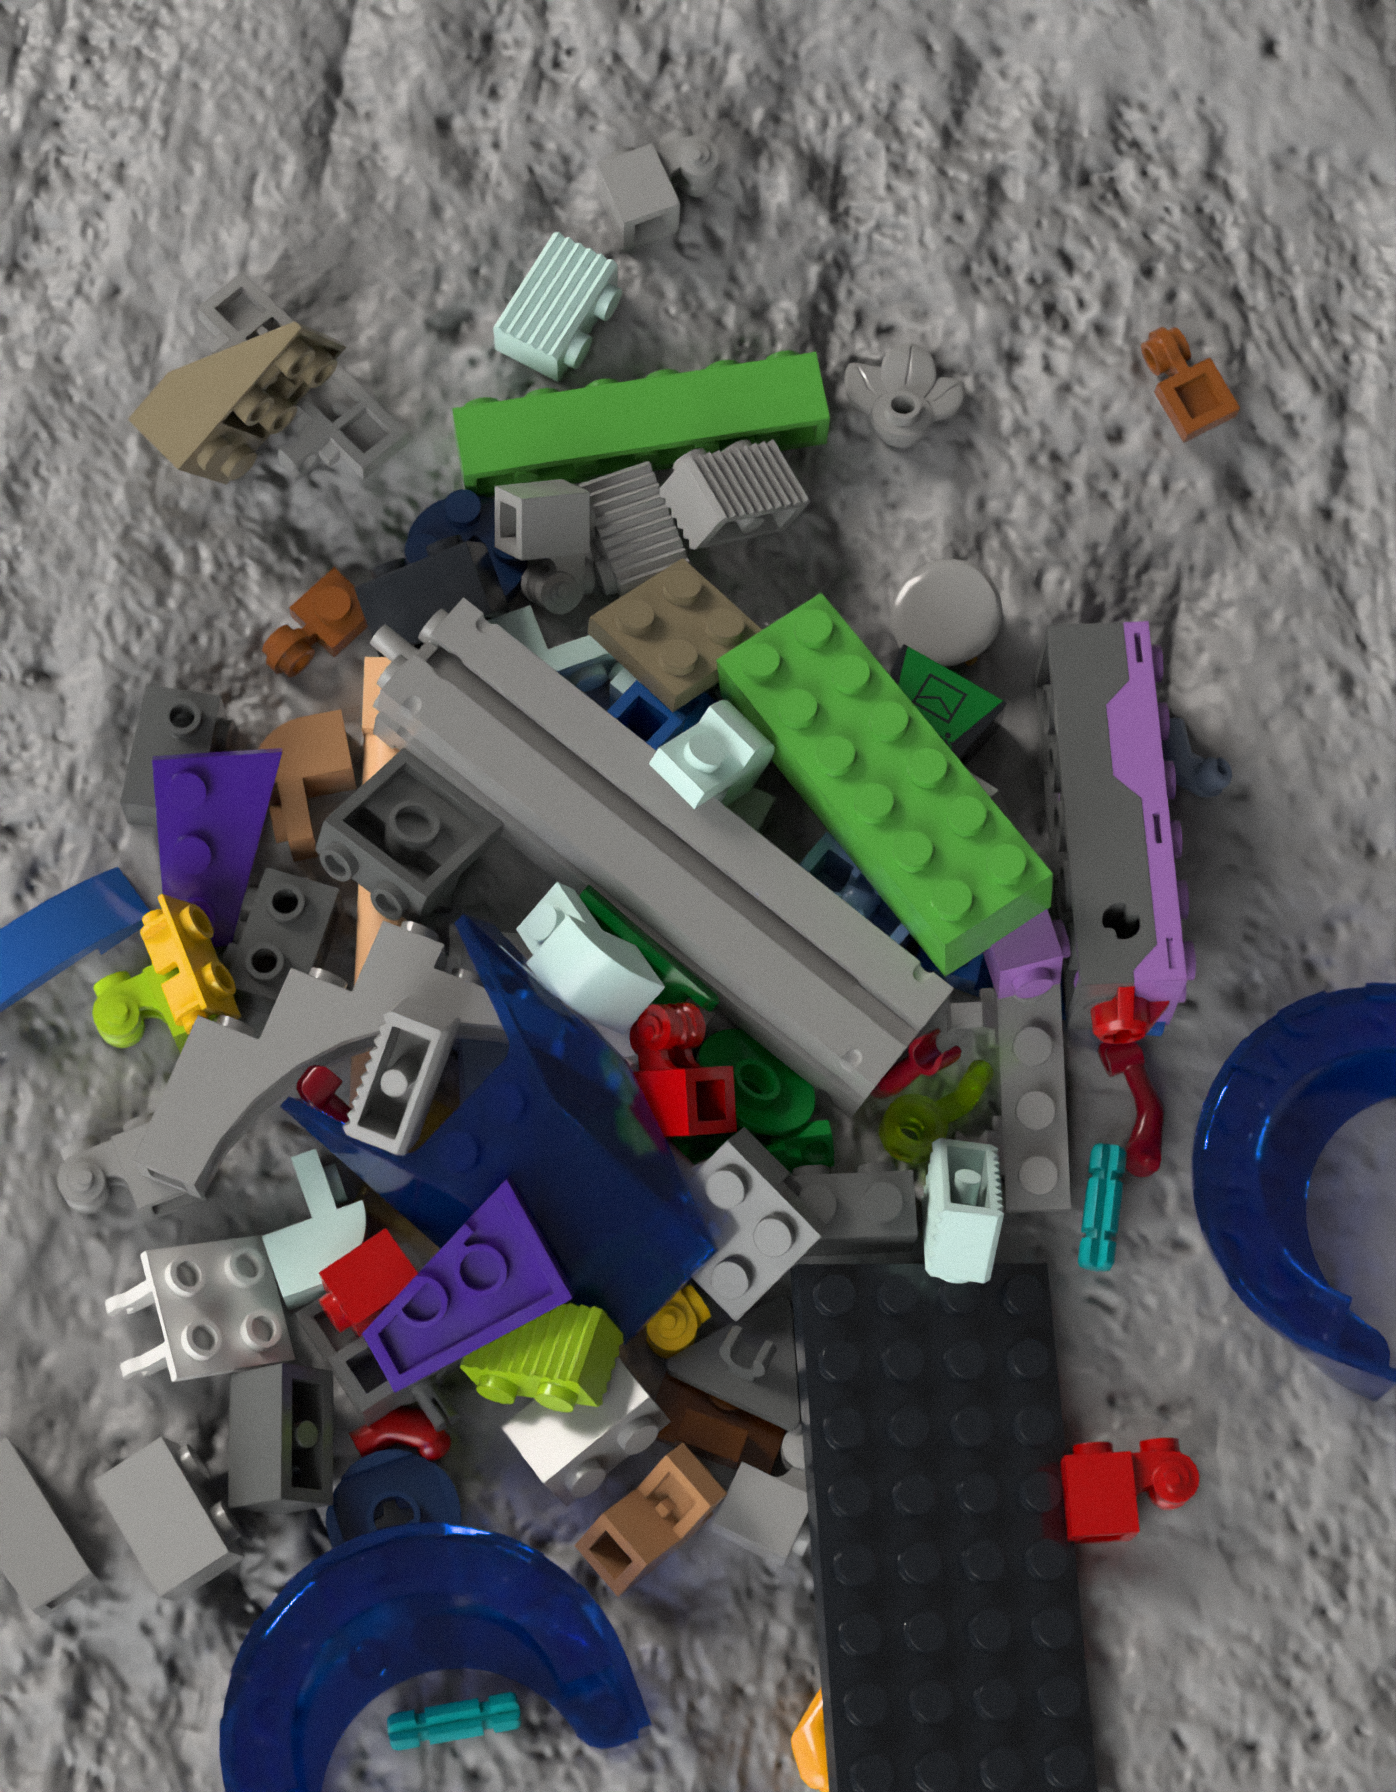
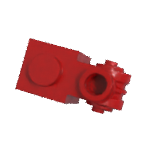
(679, 1090)
(1104, 1486)

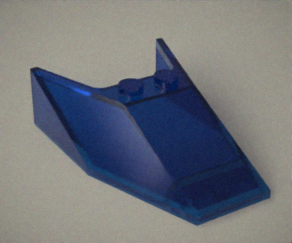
(571, 1137)

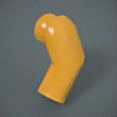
(810, 1747)

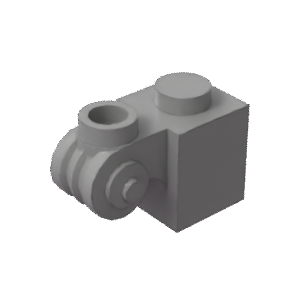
(641, 182)
(551, 525)
(94, 1167)
(768, 1511)

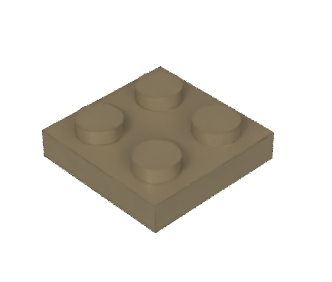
(672, 632)

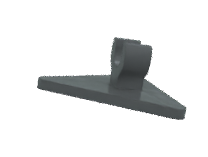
(748, 1364)

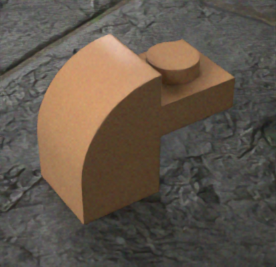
(311, 765)
(651, 1520)

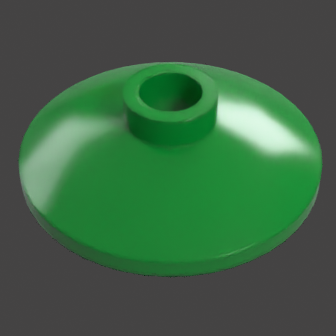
(767, 1092)

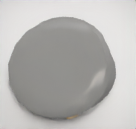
(947, 612)

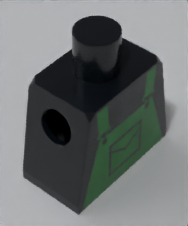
(951, 704)

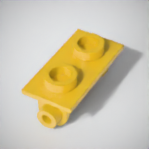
(181, 939)

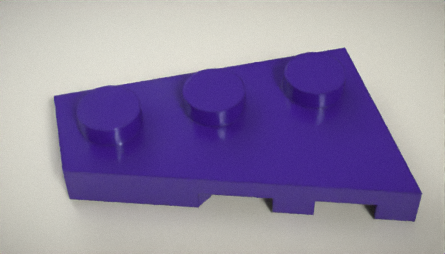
(211, 827)
(470, 1292)

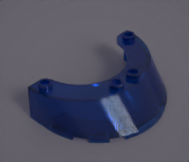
(1255, 1159)
(406, 1608)

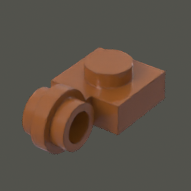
(1193, 395)
(327, 616)

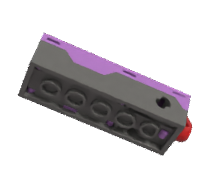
(1112, 828)

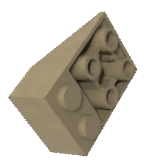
(226, 405)

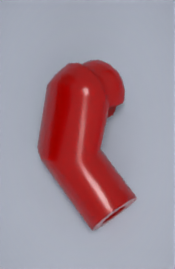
(402, 1426)

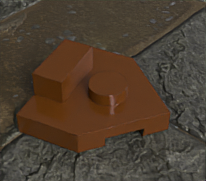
(716, 1428)

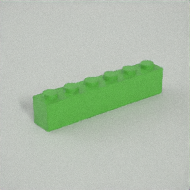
(649, 419)

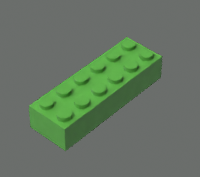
(885, 784)

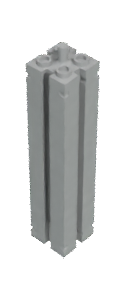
(700, 881)

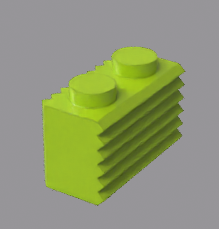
(553, 1358)

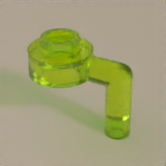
(929, 1117)

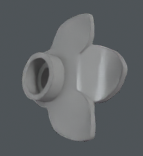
(903, 394)

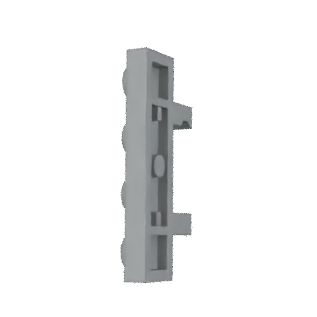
(334, 417)
(1030, 1095)

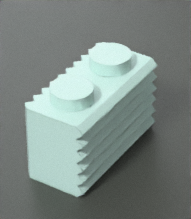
(557, 307)
(962, 1211)

